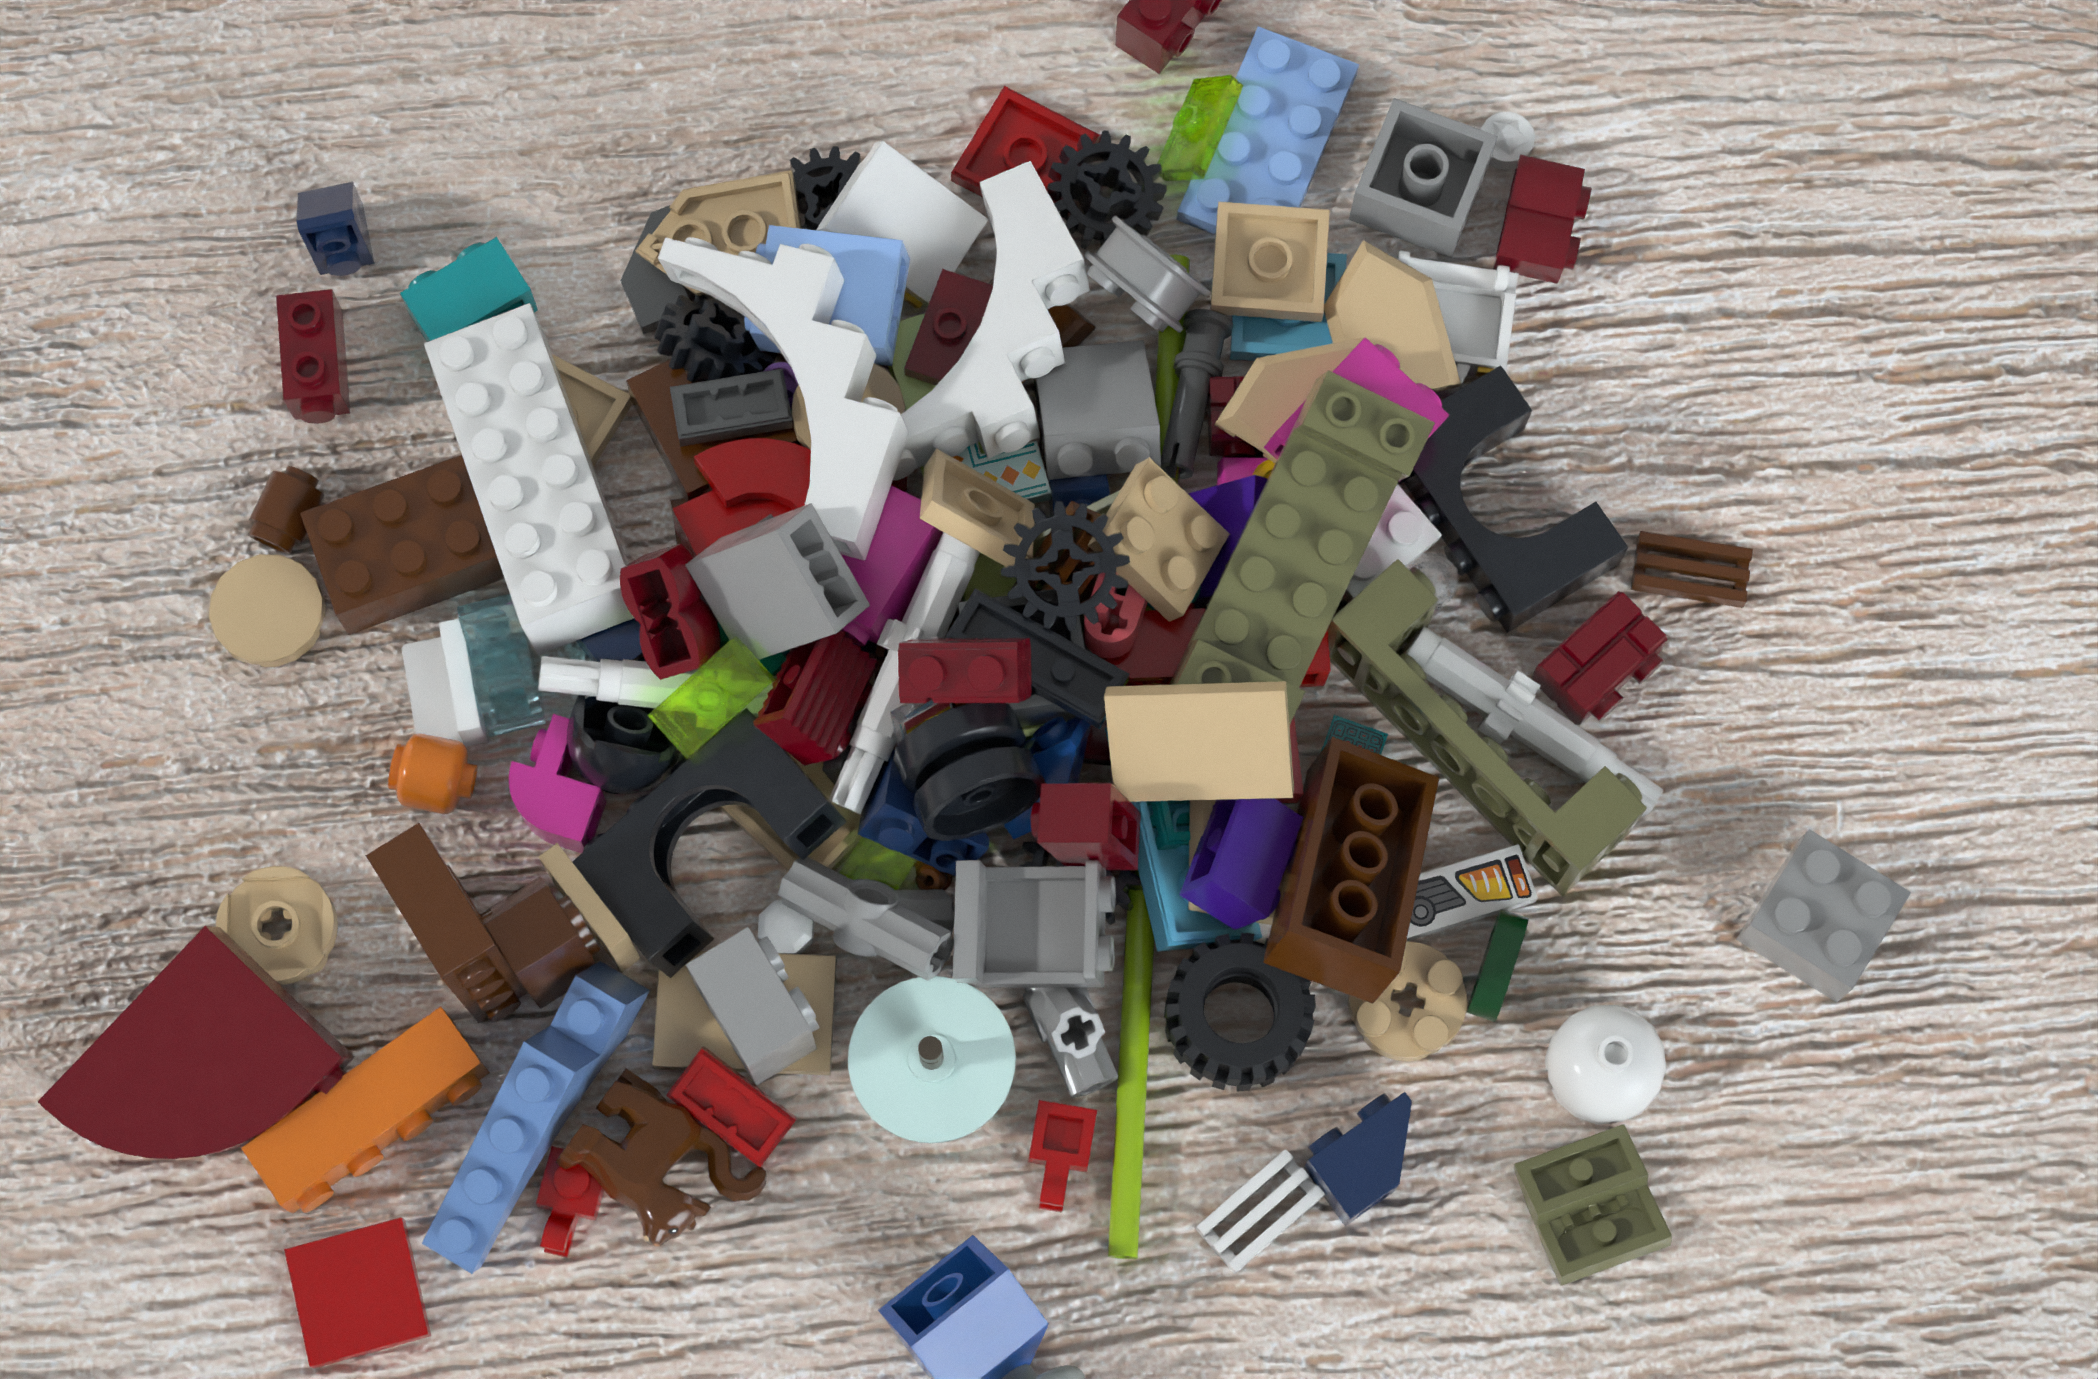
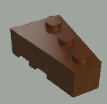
(541, 939)

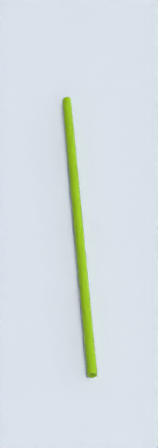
(1138, 953)

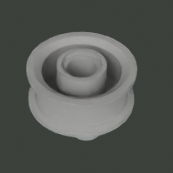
(1147, 274)

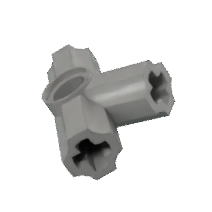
(873, 918)
(1074, 1035)

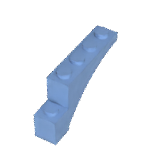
(530, 1111)

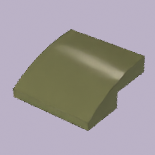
(1592, 1204)

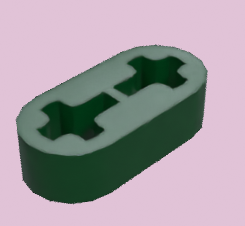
(1497, 965)

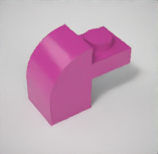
(547, 800)

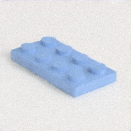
(1275, 130)

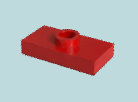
(731, 1106)

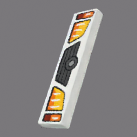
(1470, 891)

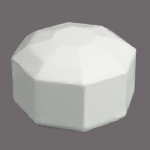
(785, 928)

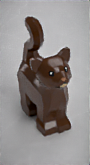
(657, 1140)

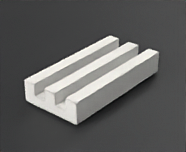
(1297, 1178)

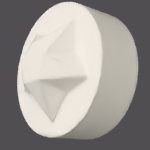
(1514, 138)

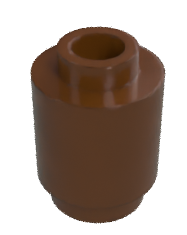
(278, 510)

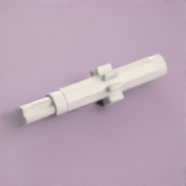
(926, 617)
(617, 681)
(1513, 710)

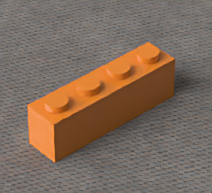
(366, 1112)

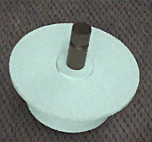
(931, 1059)

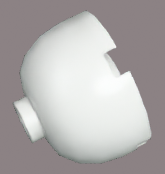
(1605, 1064)

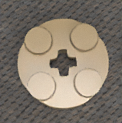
(303, 902)
(1425, 1029)

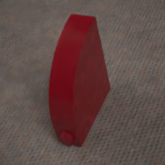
(198, 1060)

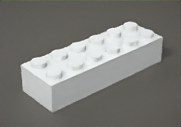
(532, 477)

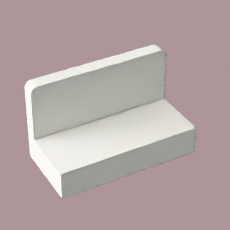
(443, 687)

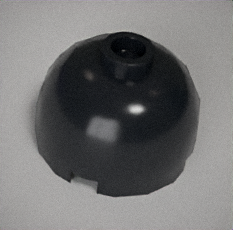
(618, 746)

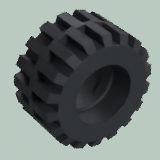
(1225, 1060)

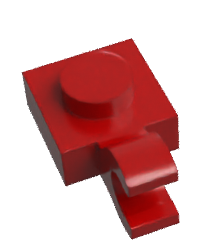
(1062, 1144)
(568, 1195)

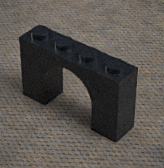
(1511, 574)
(634, 857)

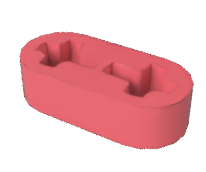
(1130, 612)

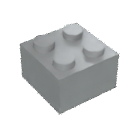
(1422, 177)
(1823, 916)
(752, 1006)

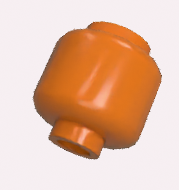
(432, 773)

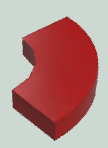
(757, 471)

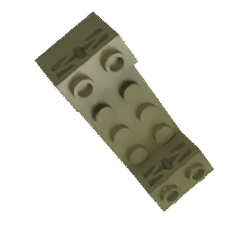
(1304, 538)
(1369, 650)

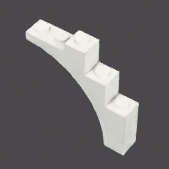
(792, 304)
(1017, 336)

